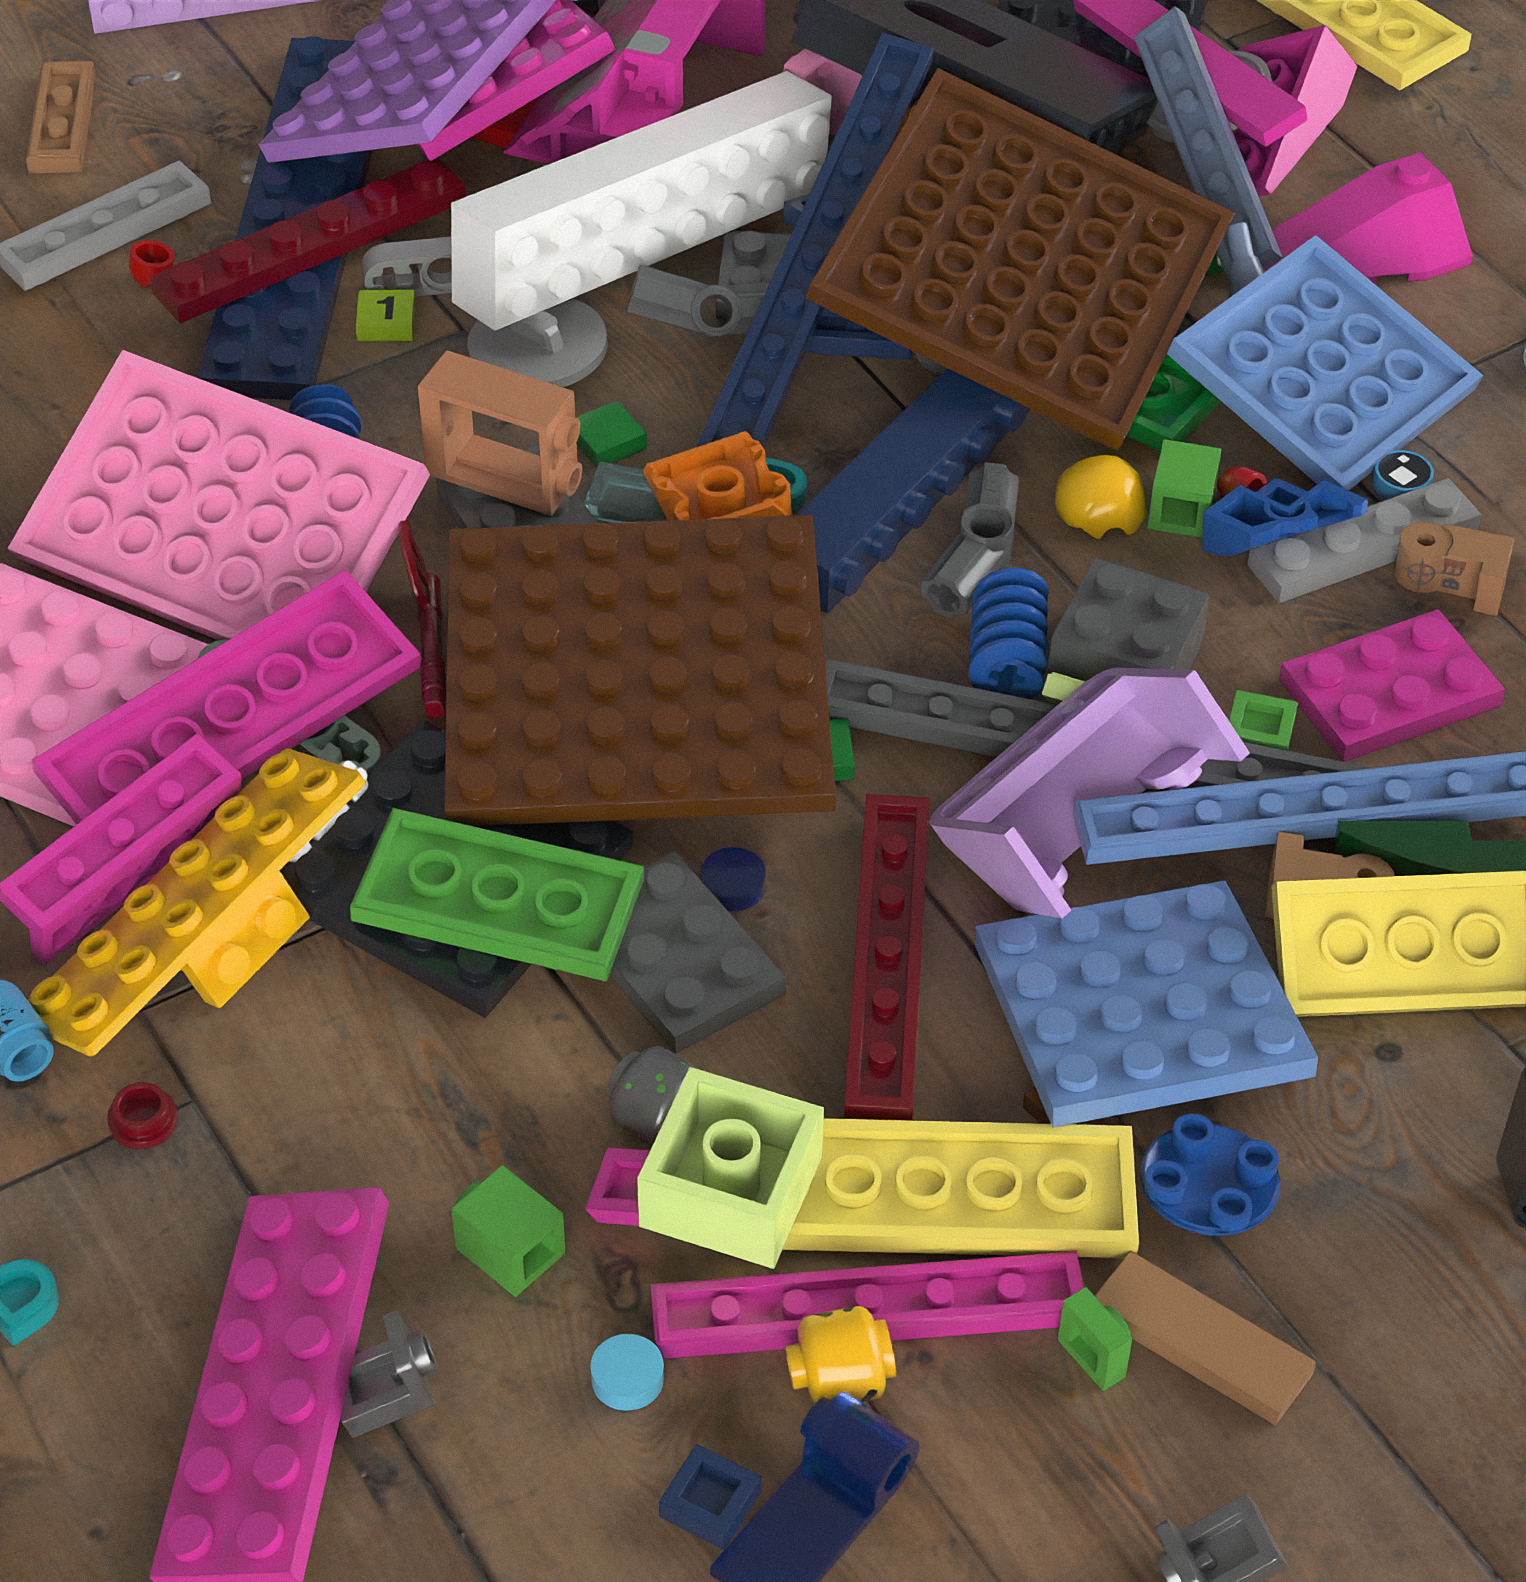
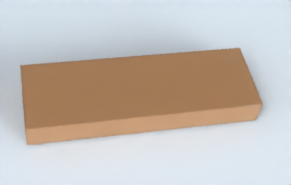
(61, 117)
(1206, 1338)

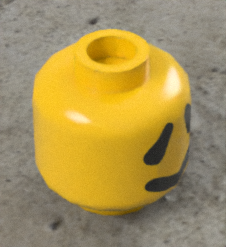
(842, 1354)

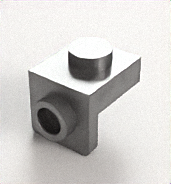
(389, 1379)
(1221, 1547)

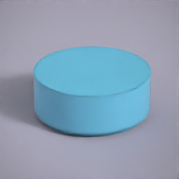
(627, 1372)

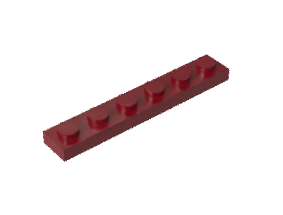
(306, 240)
(887, 959)

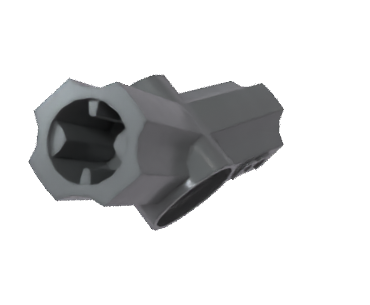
(678, 302)
(980, 546)

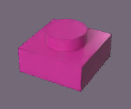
(616, 1187)

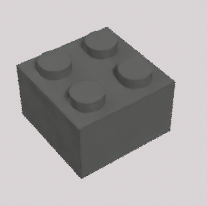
(1128, 623)

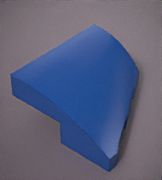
(1273, 513)

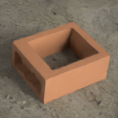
(459, 456)

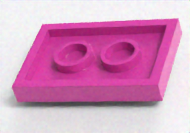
(1391, 685)

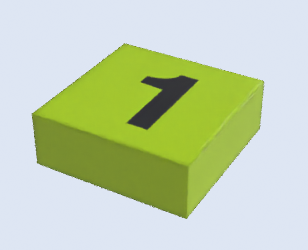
(385, 315)

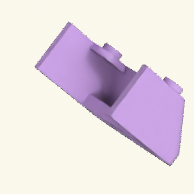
(1103, 740)

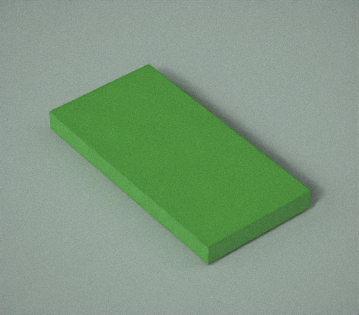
(498, 894)

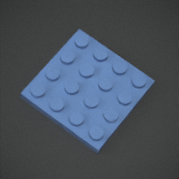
(1324, 365)
(1143, 1003)

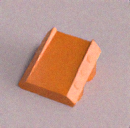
(719, 482)

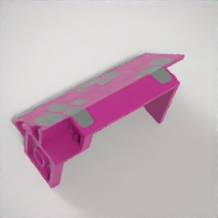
(638, 79)

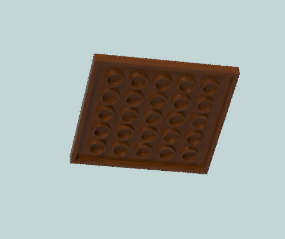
(1023, 258)
(636, 672)

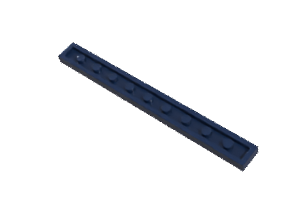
(785, 316)

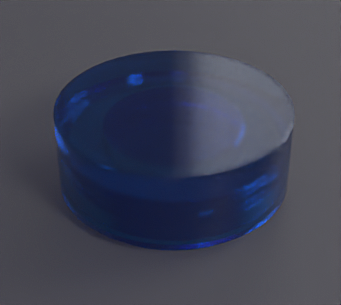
(734, 877)

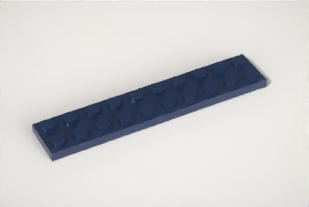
(277, 336)

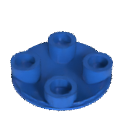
(1210, 1177)

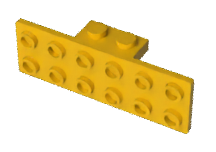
(208, 911)

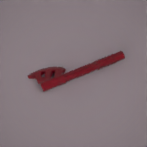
(427, 591)

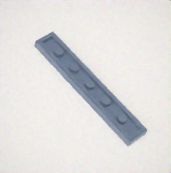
(1203, 131)

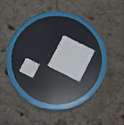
(1401, 473)

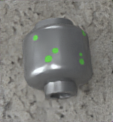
(645, 1089)

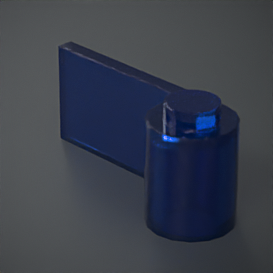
(845, 1478)

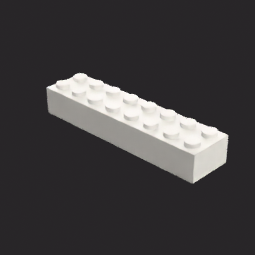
(636, 199)

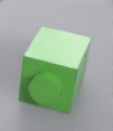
(1183, 487)
(508, 1230)

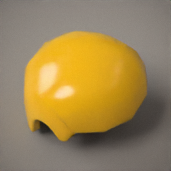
(1101, 496)

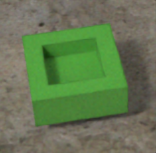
(1263, 719)
(1095, 1338)

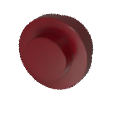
(142, 1116)

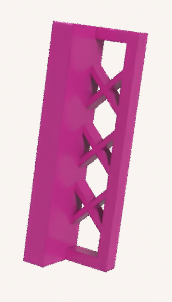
(117, 848)

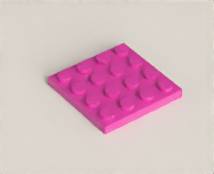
(548, 54)

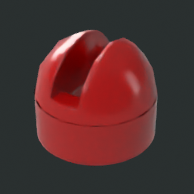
(148, 259)
(1237, 476)

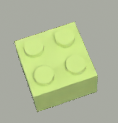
(730, 1167)

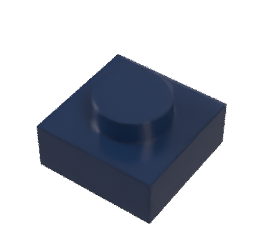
(710, 1496)

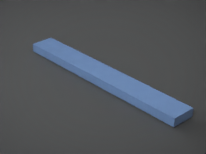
(1300, 805)

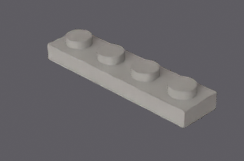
(102, 225)
(1357, 544)

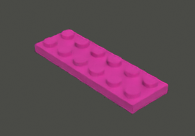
(243, 697)
(272, 1389)

